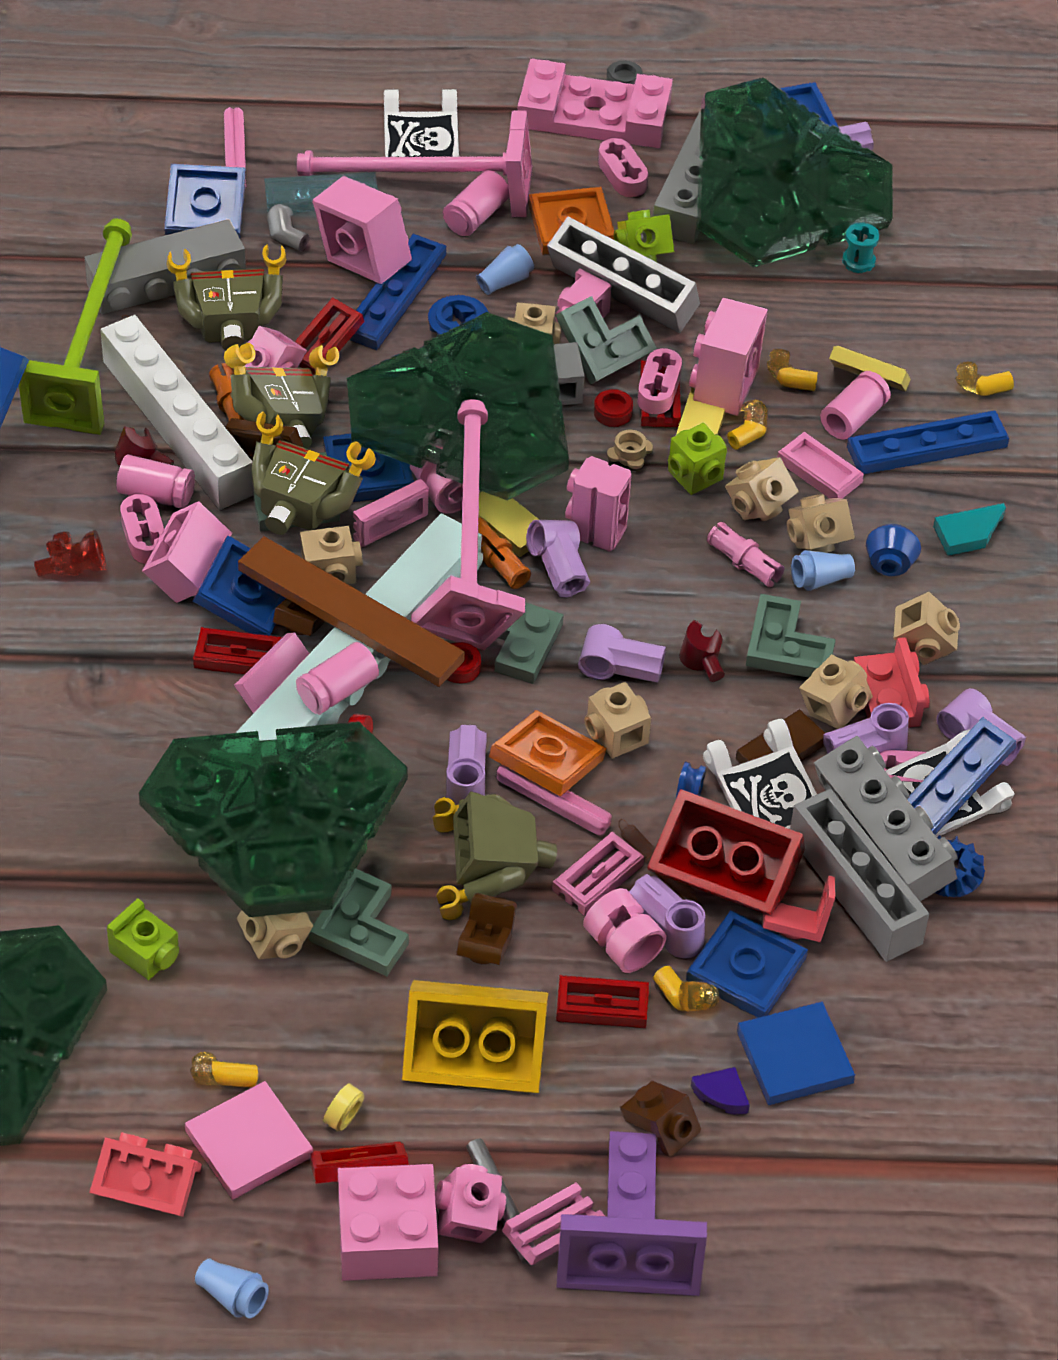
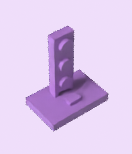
(629, 1245)

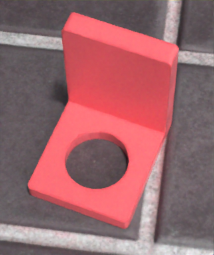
(803, 923)

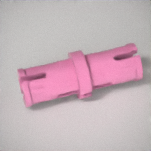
(745, 554)

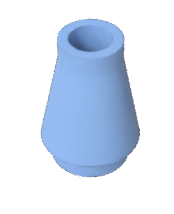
(506, 269)
(819, 569)
(235, 1288)

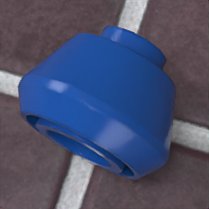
(892, 549)

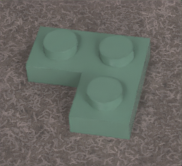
(603, 349)
(528, 643)
(777, 645)
(354, 931)

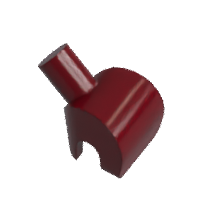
(139, 446)
(701, 651)

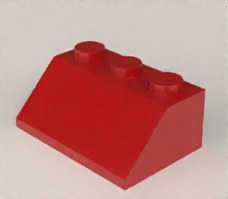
(727, 852)

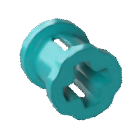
(857, 246)

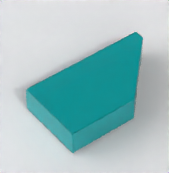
(968, 529)

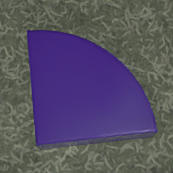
(722, 1090)

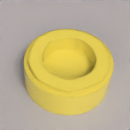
(344, 1107)

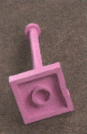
(514, 164)
(461, 607)

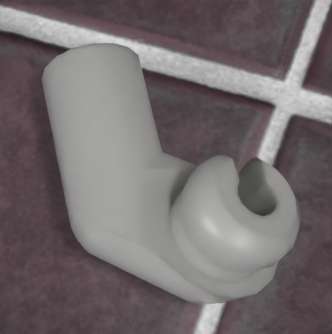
(281, 228)

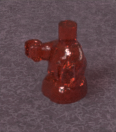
(72, 558)

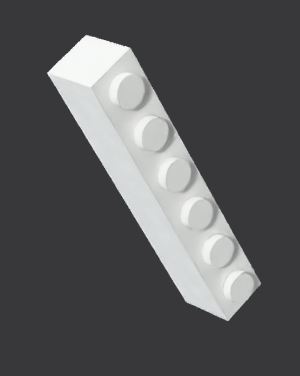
(177, 412)

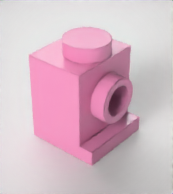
(584, 287)

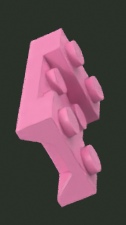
(626, 111)

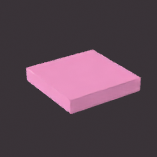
(248, 1140)

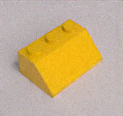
(474, 1036)

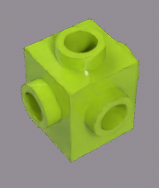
(655, 231)
(697, 458)

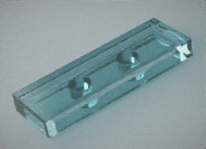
(301, 190)

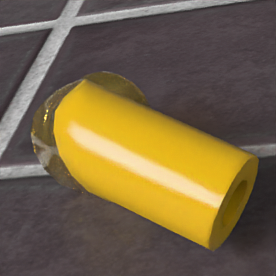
(787, 374)
(981, 384)
(754, 424)
(685, 994)
(209, 1071)

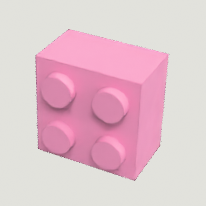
(362, 229)
(728, 355)
(387, 1222)

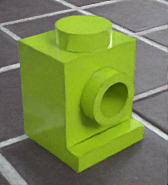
(142, 940)

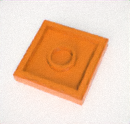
(583, 205)
(547, 752)

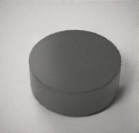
(623, 72)

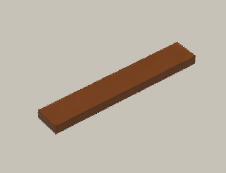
(351, 611)

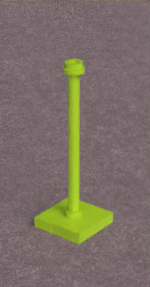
(66, 393)

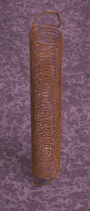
(687, 890)

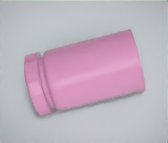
(476, 203)
(855, 405)
(158, 480)
(337, 678)

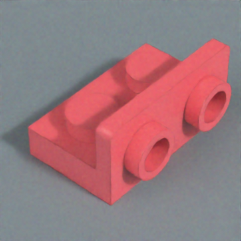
(896, 680)
(144, 1175)

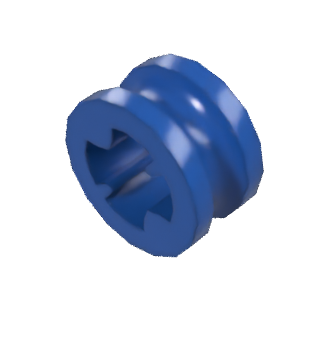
(691, 779)

